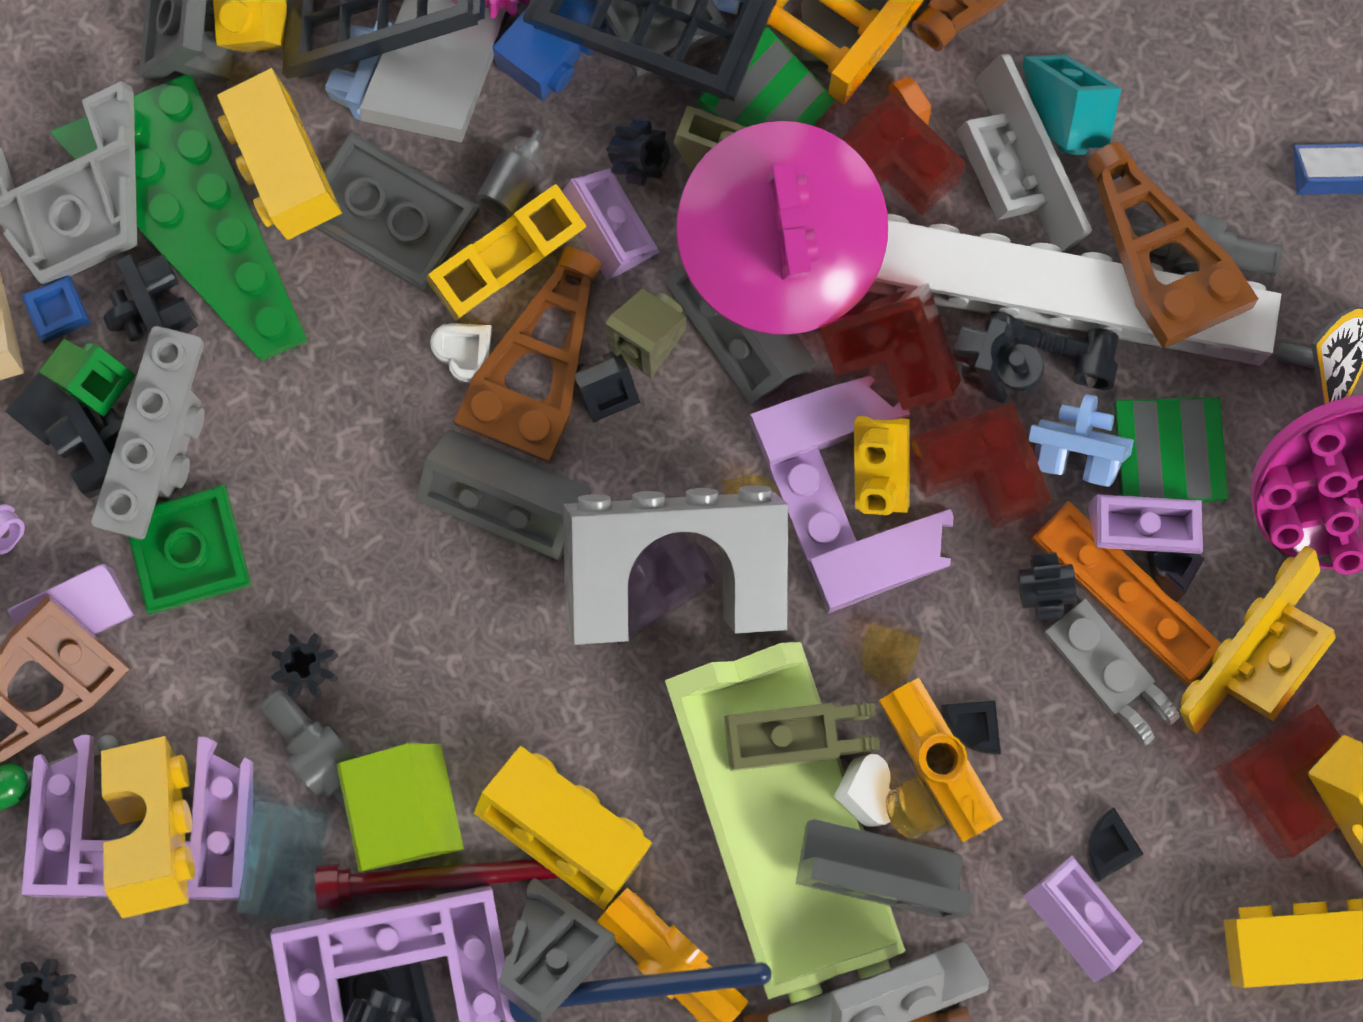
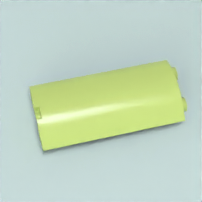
(762, 825)

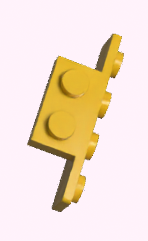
(1268, 653)

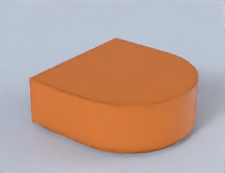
(913, 96)

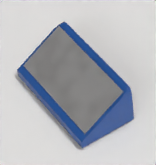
(1328, 168)

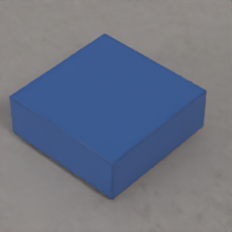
(56, 309)

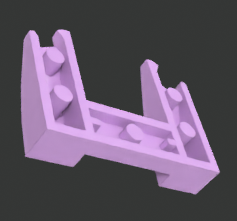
(840, 565)
(68, 864)
(452, 925)

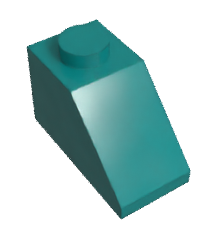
(1072, 102)

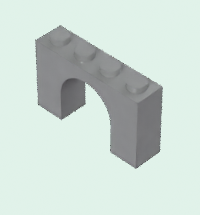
(609, 535)

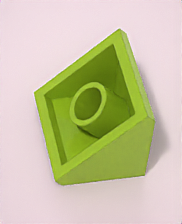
(399, 805)

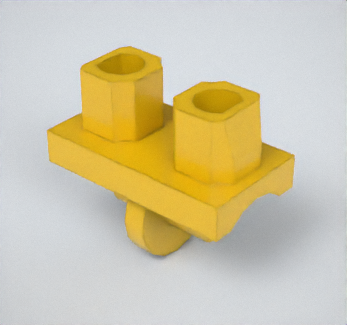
(882, 465)

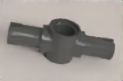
(1247, 254)
(312, 747)

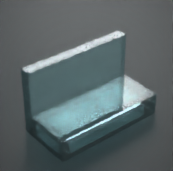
(282, 861)

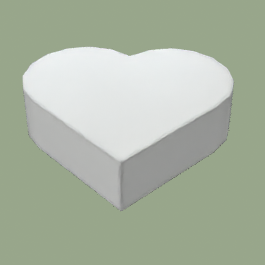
(462, 348)
(865, 790)

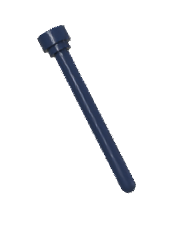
(660, 985)

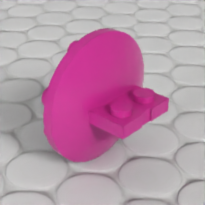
(782, 228)
(1312, 485)

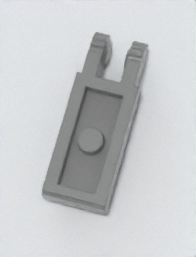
(1109, 669)

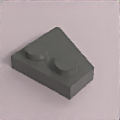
(551, 952)

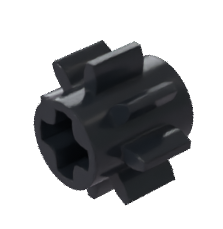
(638, 152)
(1047, 586)
(290, 661)
(51, 982)
(380, 1007)

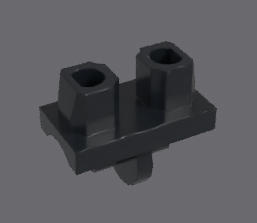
(145, 282)
(997, 361)
(81, 430)

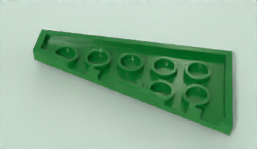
(199, 215)

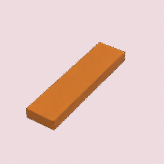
(1129, 595)

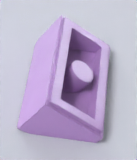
(613, 226)
(1146, 523)
(90, 597)
(1083, 919)

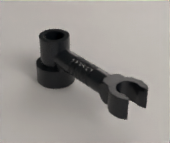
(1092, 355)

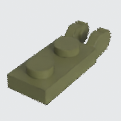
(794, 735)

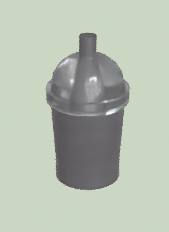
(512, 175)

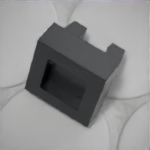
(606, 387)

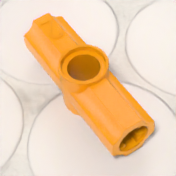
(959, 791)
(667, 950)

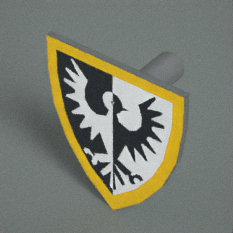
(1334, 356)

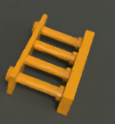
(848, 65)

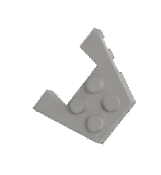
(83, 207)

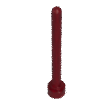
(339, 885)

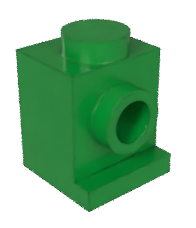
(87, 375)

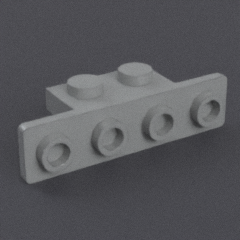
(1018, 159)
(153, 435)
(898, 993)

